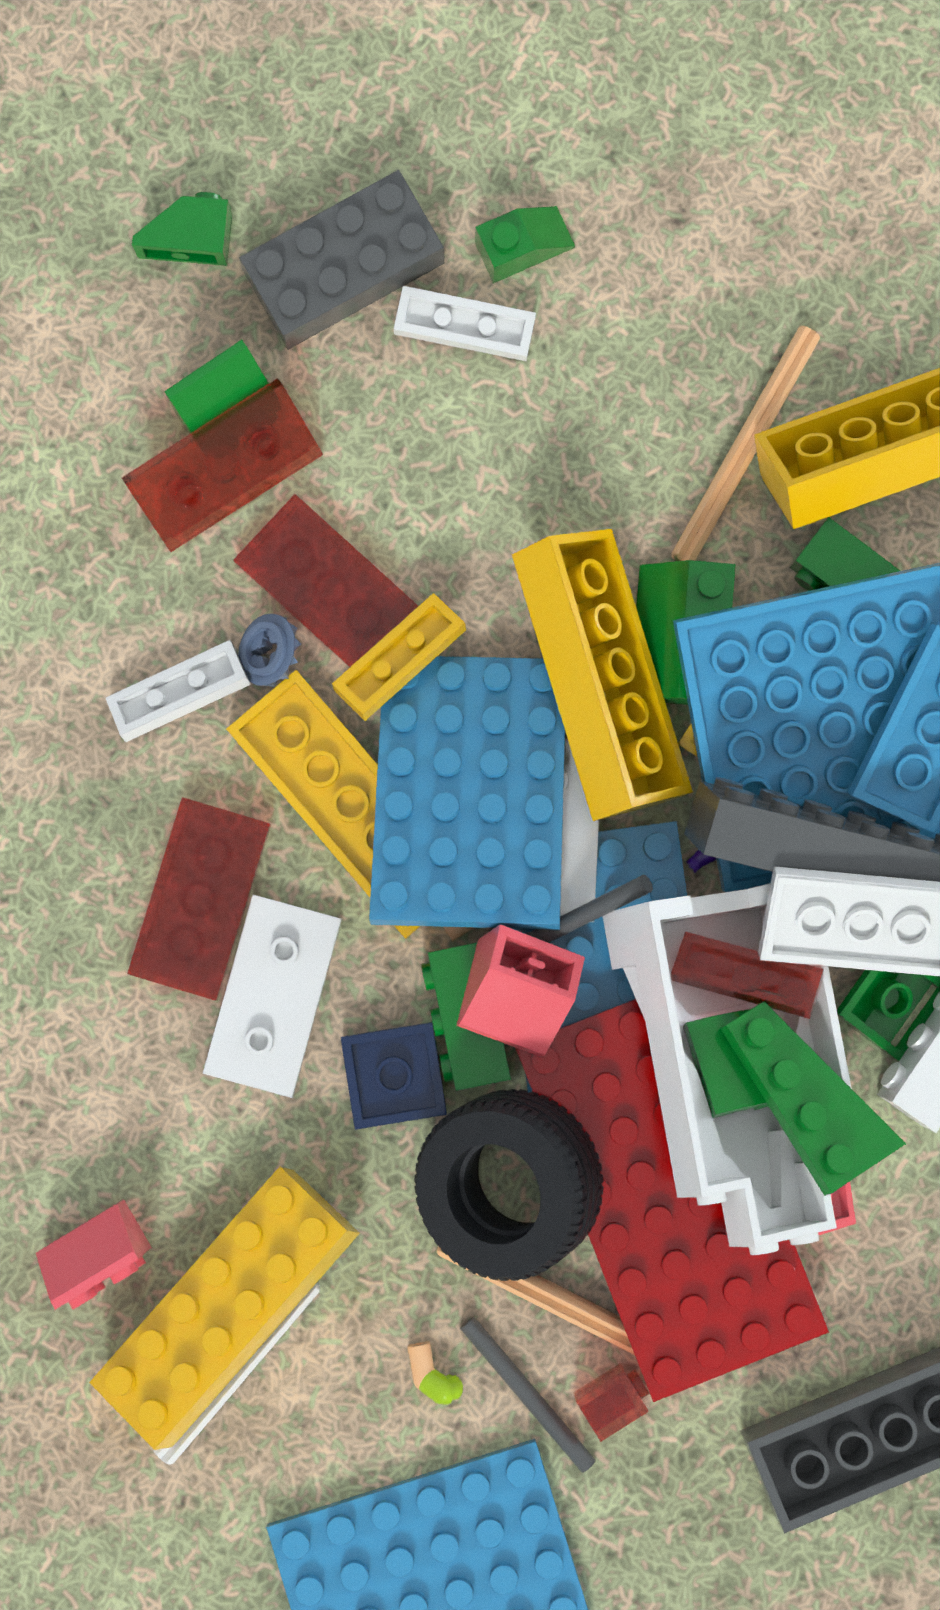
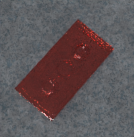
(223, 465)
(324, 581)
(199, 899)

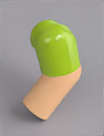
(430, 1381)

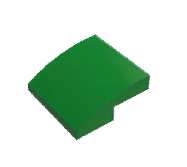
(719, 1069)

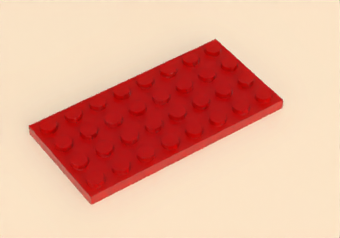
(668, 1262)

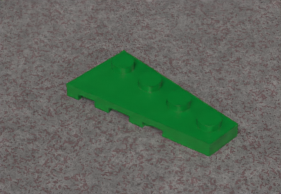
(814, 1106)

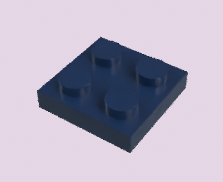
(393, 1075)

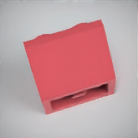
(519, 989)
(89, 1254)

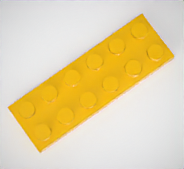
(317, 771)

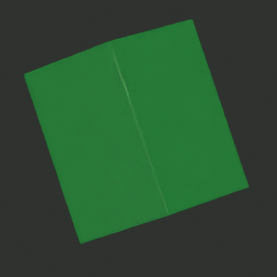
(882, 1004)

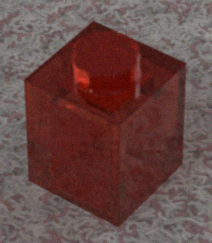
(612, 1401)

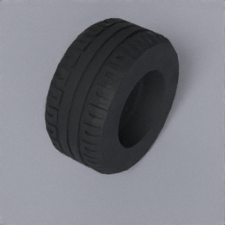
(459, 1211)

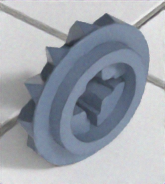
(259, 639)

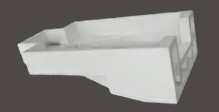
(743, 1155)

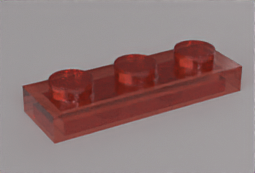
(743, 976)

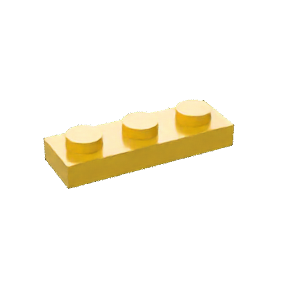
(399, 656)

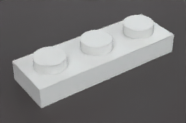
(464, 323)
(177, 691)

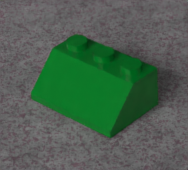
(676, 592)

